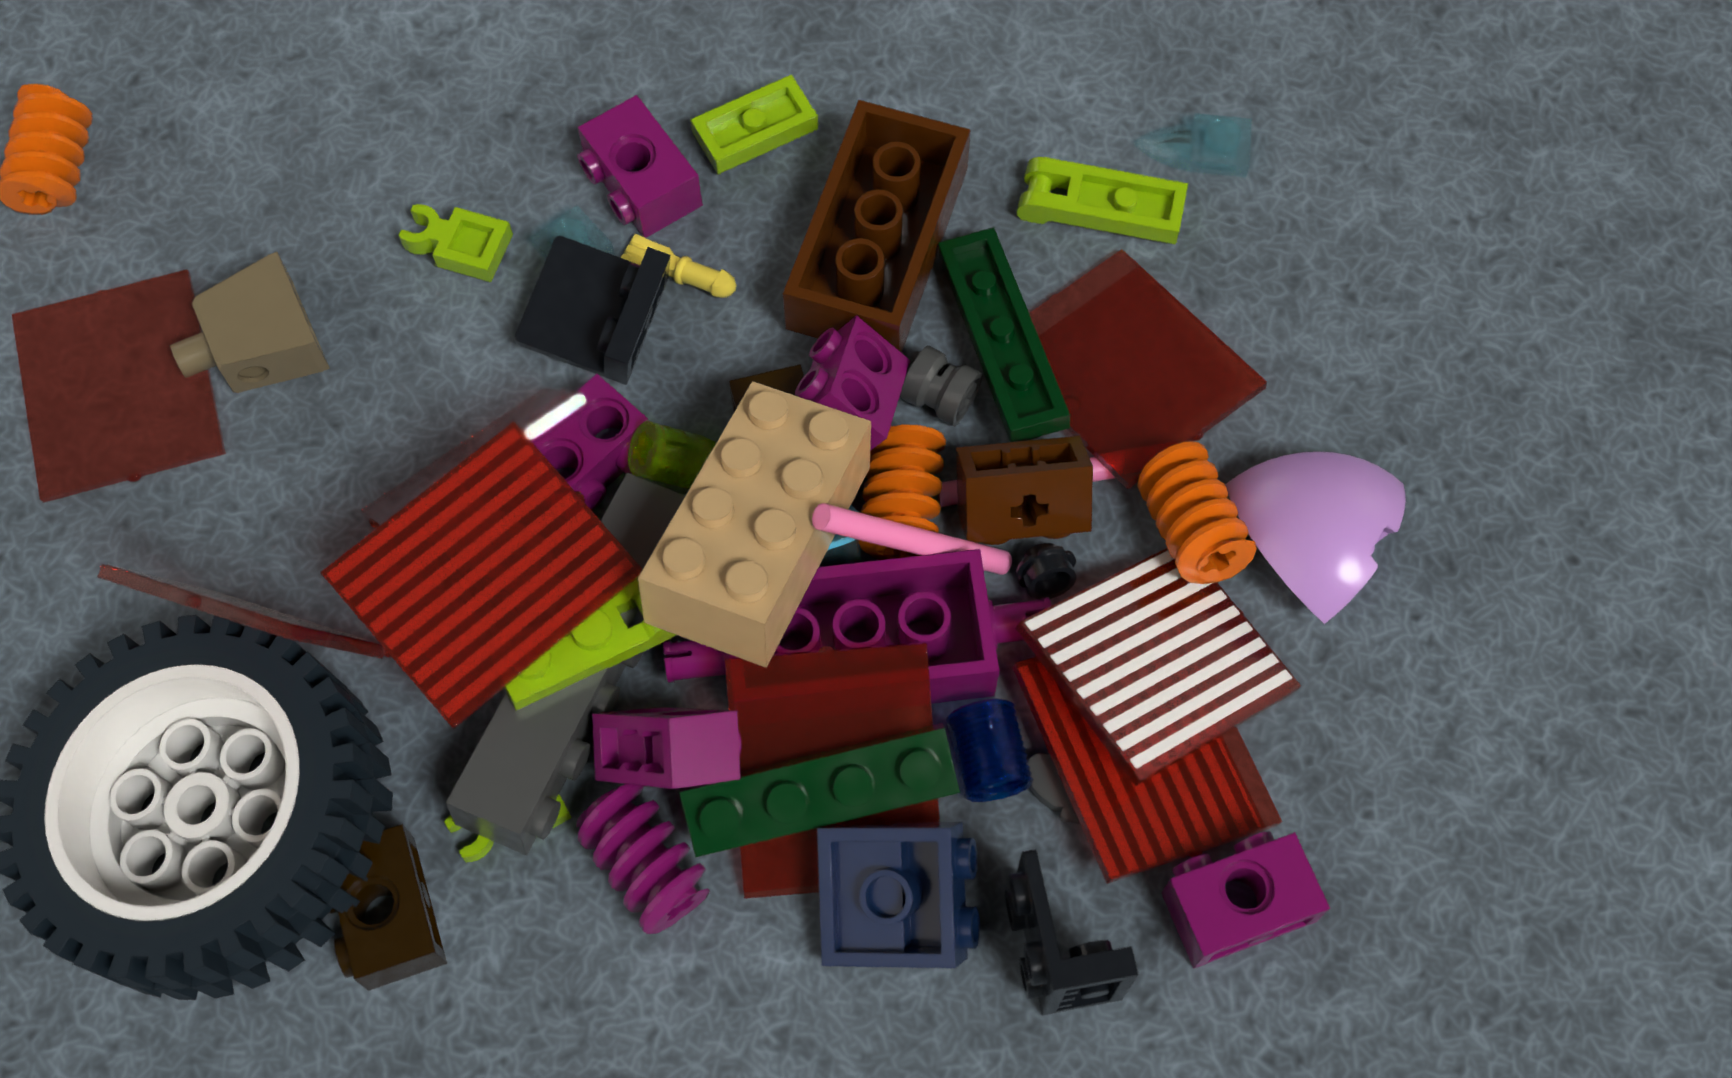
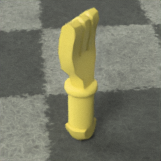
(683, 269)

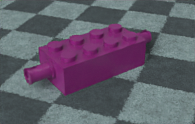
(891, 603)

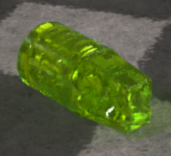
(668, 454)

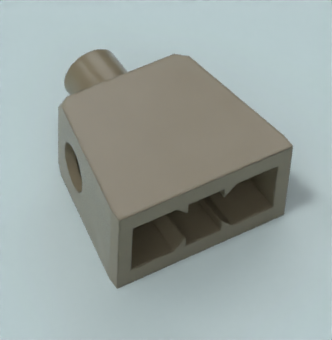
(252, 330)

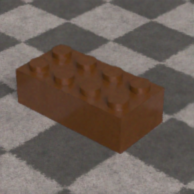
(877, 224)

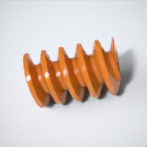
(44, 150)
(904, 482)
(1195, 514)

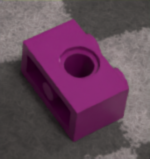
(630, 140)
(1215, 927)

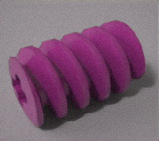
(640, 859)

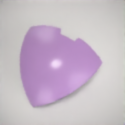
(1319, 522)

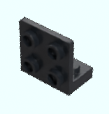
(593, 307)
(1085, 979)

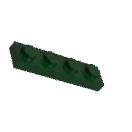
(1003, 336)
(820, 790)

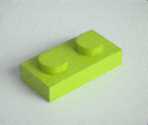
(754, 124)

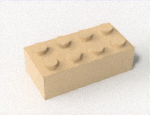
(745, 529)

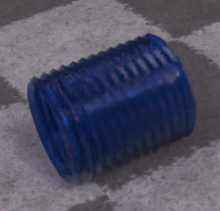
(989, 750)

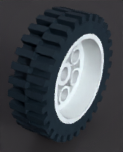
(129, 732)

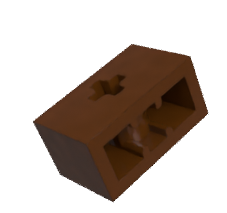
(1024, 490)

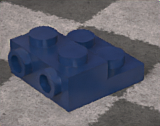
(896, 895)

